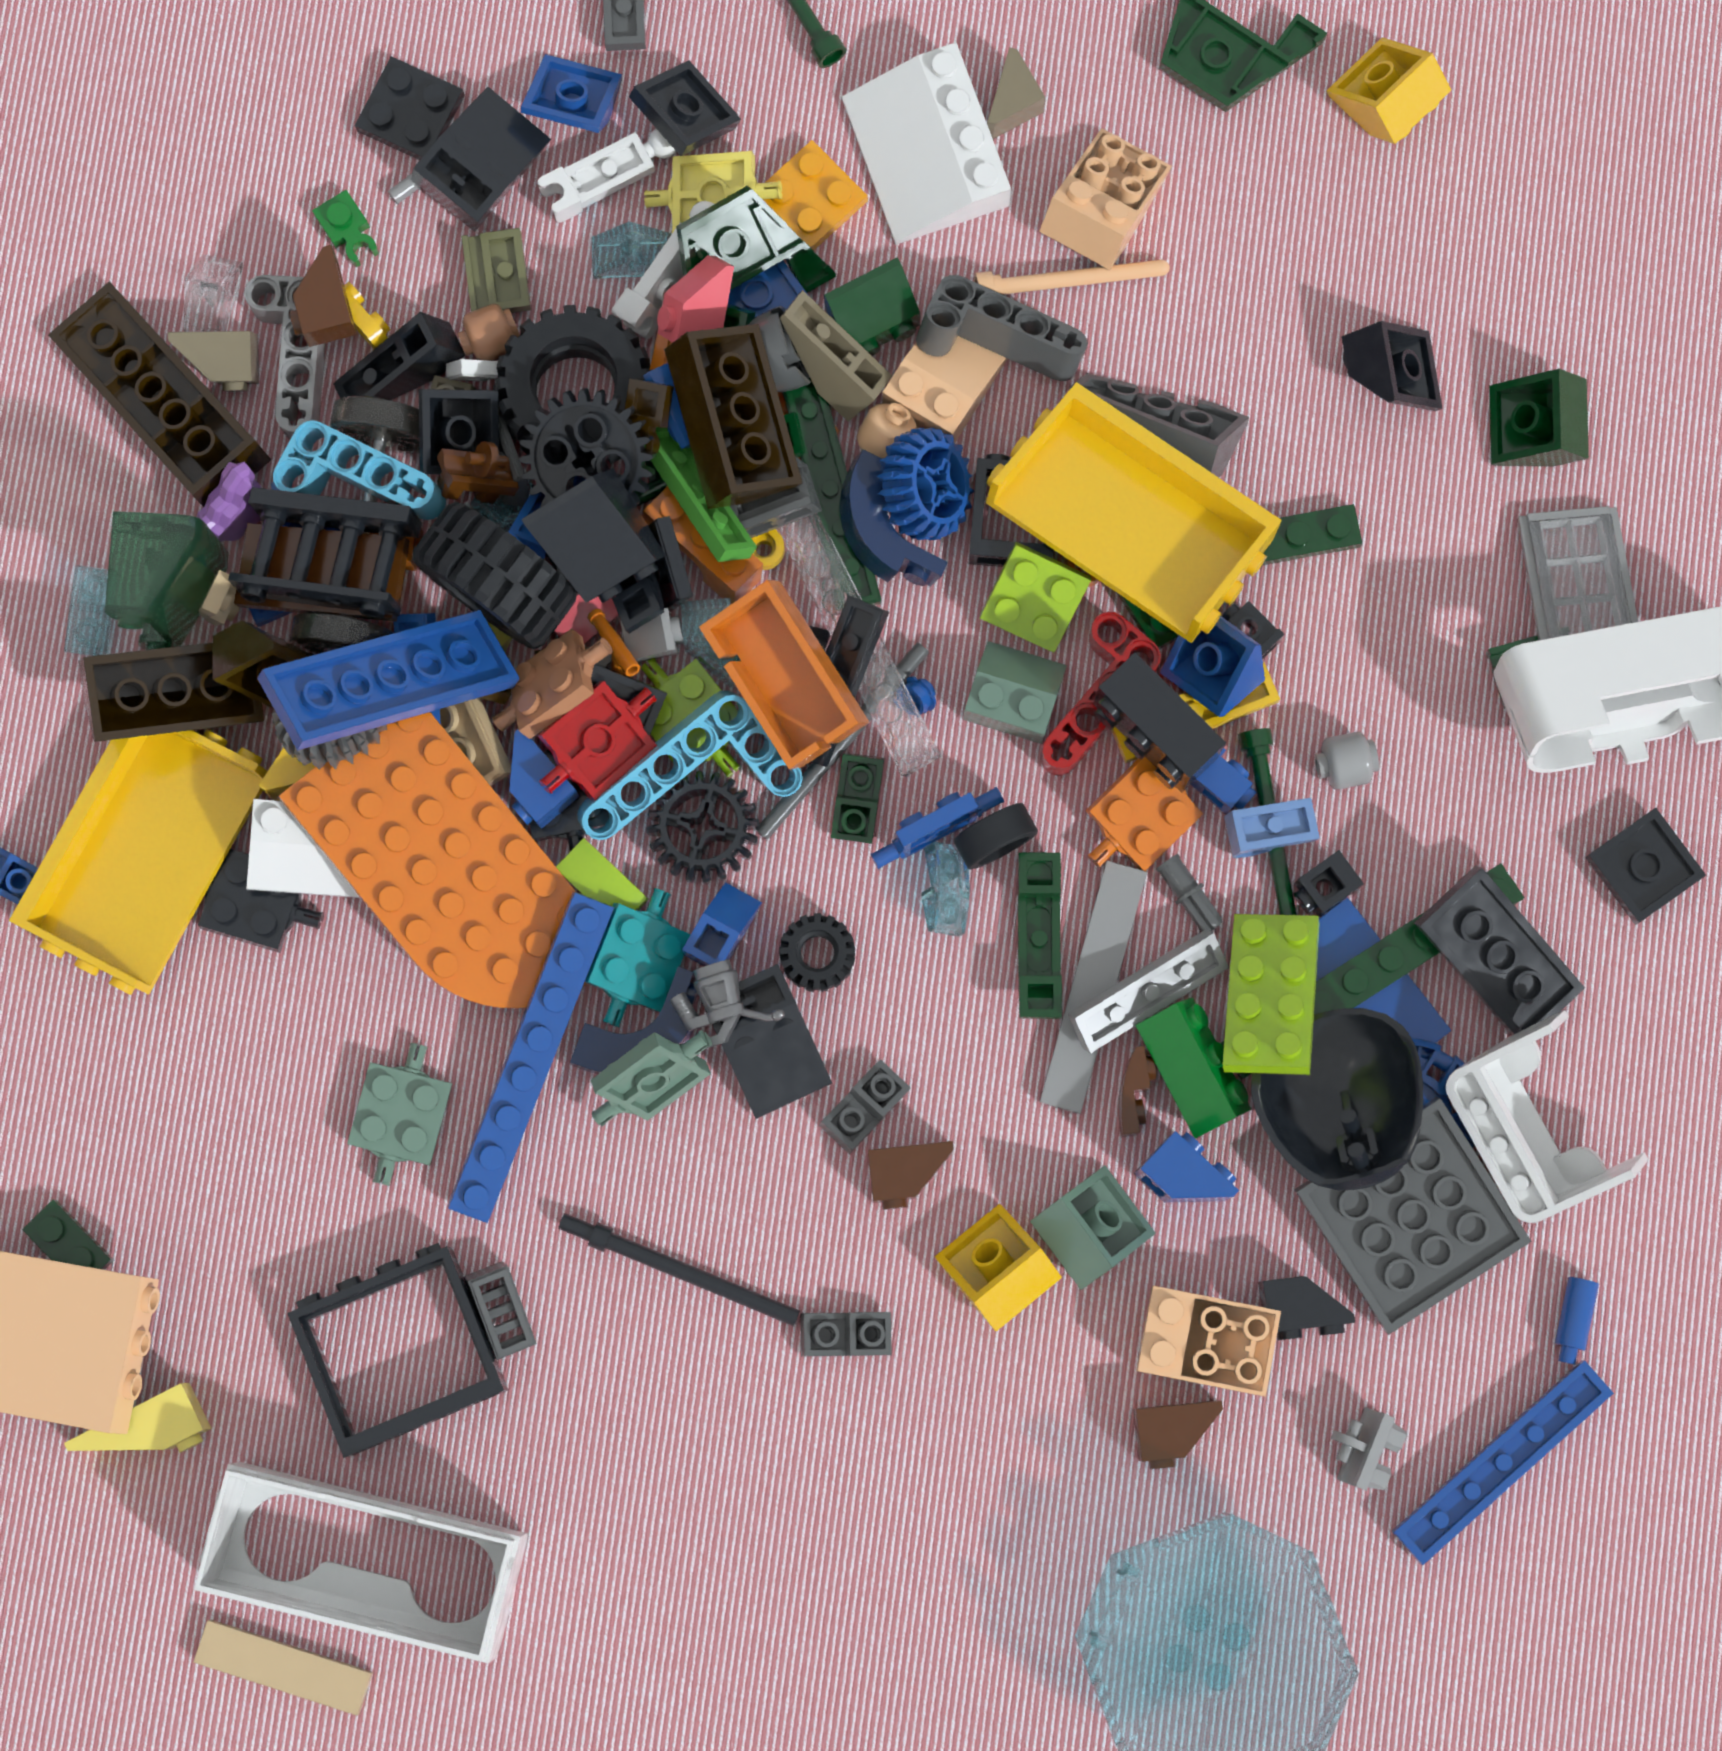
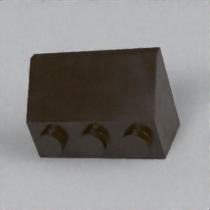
(243, 652)

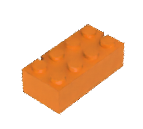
(784, 674)

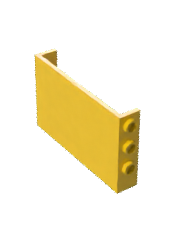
(1133, 512)
(140, 853)

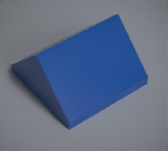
(1216, 667)

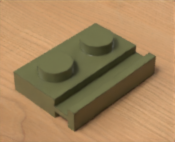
(497, 270)

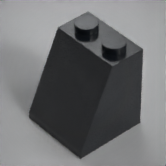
(596, 536)

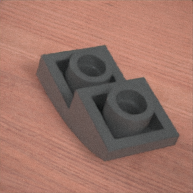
(864, 1106)
(846, 1334)

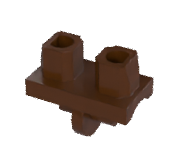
(479, 471)

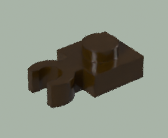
(651, 403)

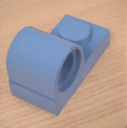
(1270, 826)

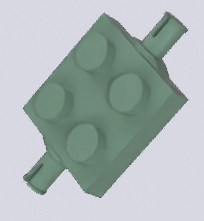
(650, 1077)
(399, 1114)

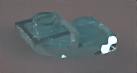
(87, 622)
(948, 897)

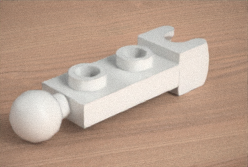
(603, 173)
(641, 306)

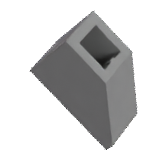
(655, 638)

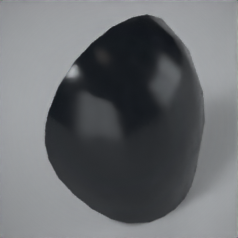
(1357, 1108)

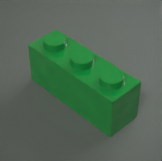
(1193, 1067)

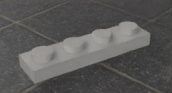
(1148, 991)

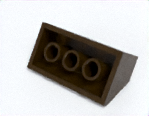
(732, 415)
(159, 693)

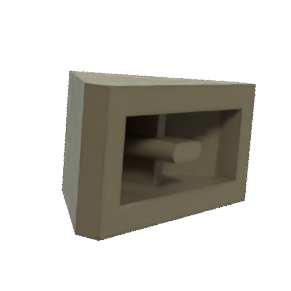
(1016, 97)

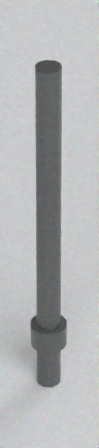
(815, 771)

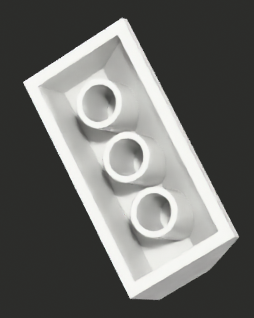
(287, 857)

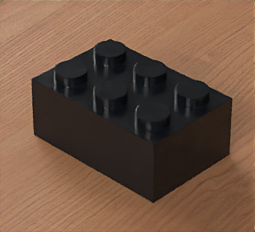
(1157, 723)

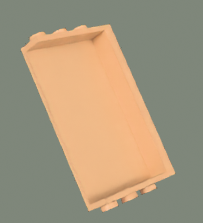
(72, 1341)

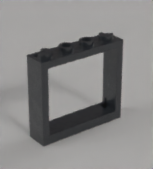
(355, 1290)

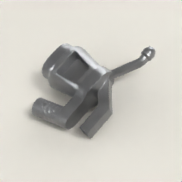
(720, 995)

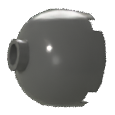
(782, 356)

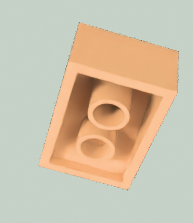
(944, 388)

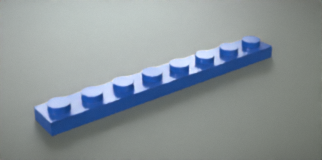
(530, 1057)

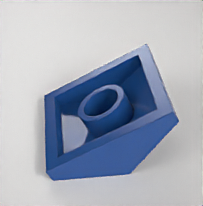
(572, 94)

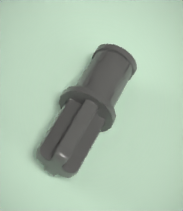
(1189, 894)

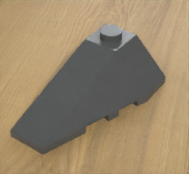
(1200, 432)

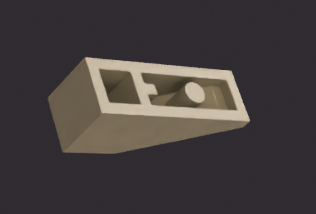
(833, 359)

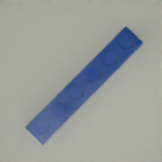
(1502, 1462)

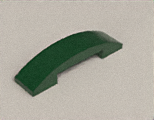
(1039, 935)

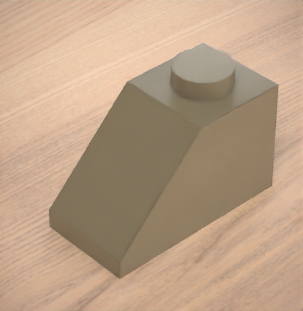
(221, 356)

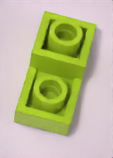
(599, 878)

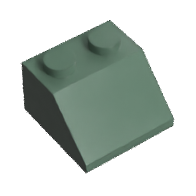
(1014, 692)
(1093, 1227)

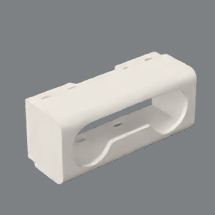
(349, 1594)

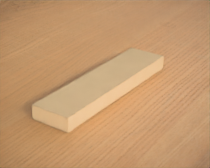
(283, 1667)

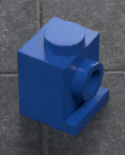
(1225, 784)

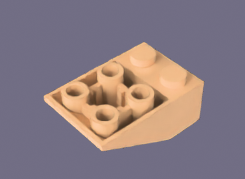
(1104, 198)
(1208, 1341)

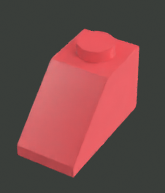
(696, 299)

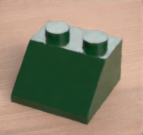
(875, 307)
(1539, 420)

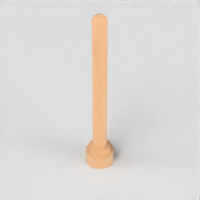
(1071, 277)

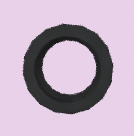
(995, 836)

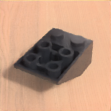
(479, 158)
(775, 1058)

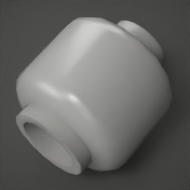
(1347, 760)

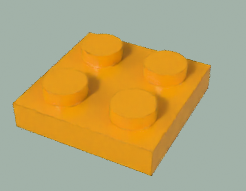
(815, 195)

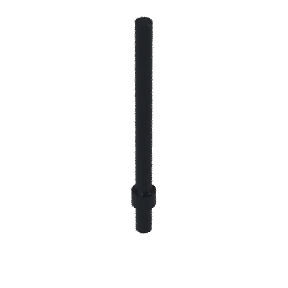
(602, 1238)

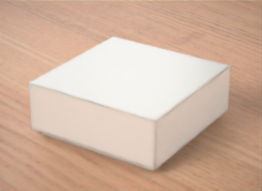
(471, 370)

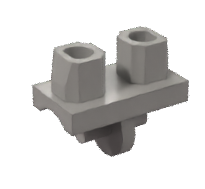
(1363, 1447)

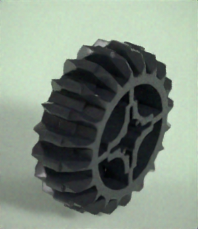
(720, 833)

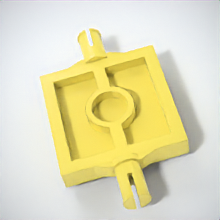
(708, 179)

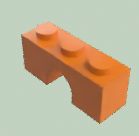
(726, 578)

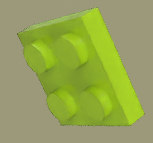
(1035, 597)

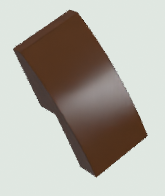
(1136, 1079)

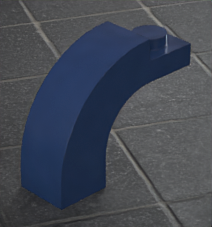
(870, 529)
(601, 1047)

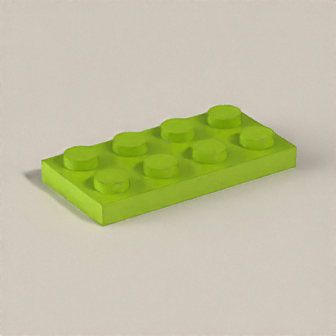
(1271, 994)

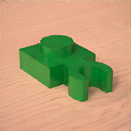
(344, 224)

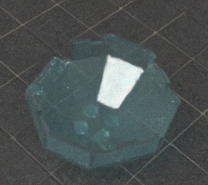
(1216, 1643)

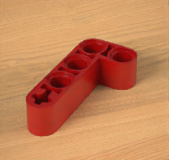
(1115, 654)

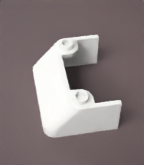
(1515, 1140)

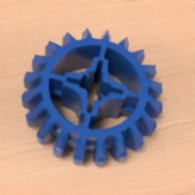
(925, 484)

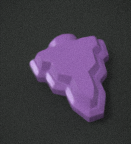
(228, 505)

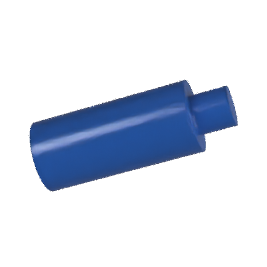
(1575, 1318)

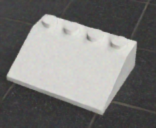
(927, 145)

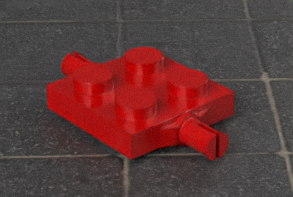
(597, 741)

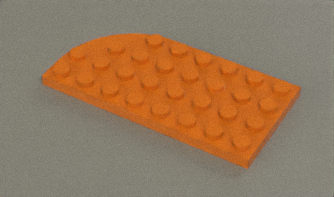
(438, 861)

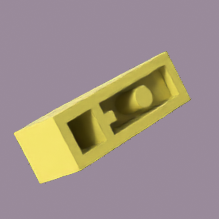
(157, 1424)

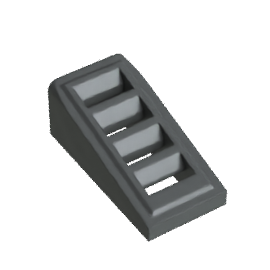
(508, 1288)

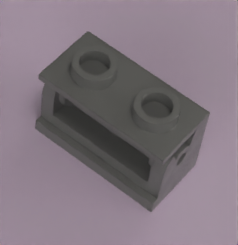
(780, 508)

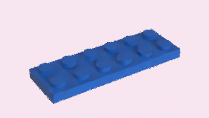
(387, 679)

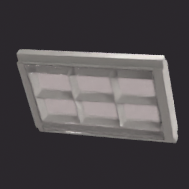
(1576, 570)

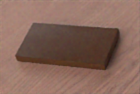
(322, 567)

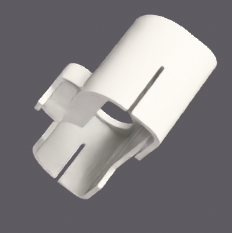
(1614, 689)

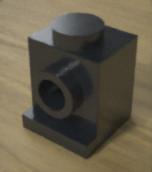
(1266, 633)
(1337, 874)

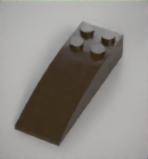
(155, 392)

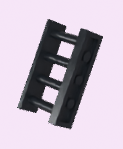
(314, 514)

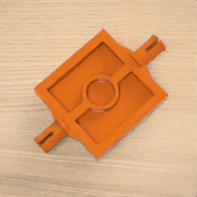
(1140, 816)

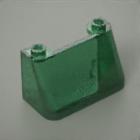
(160, 574)

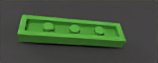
(717, 526)

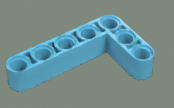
(686, 760)

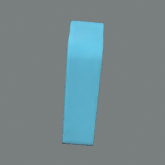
(365, 474)

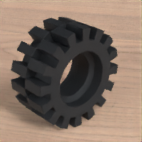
(812, 927)

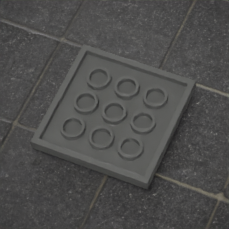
(1420, 1229)

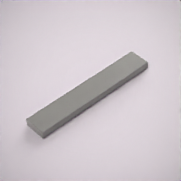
(1095, 973)

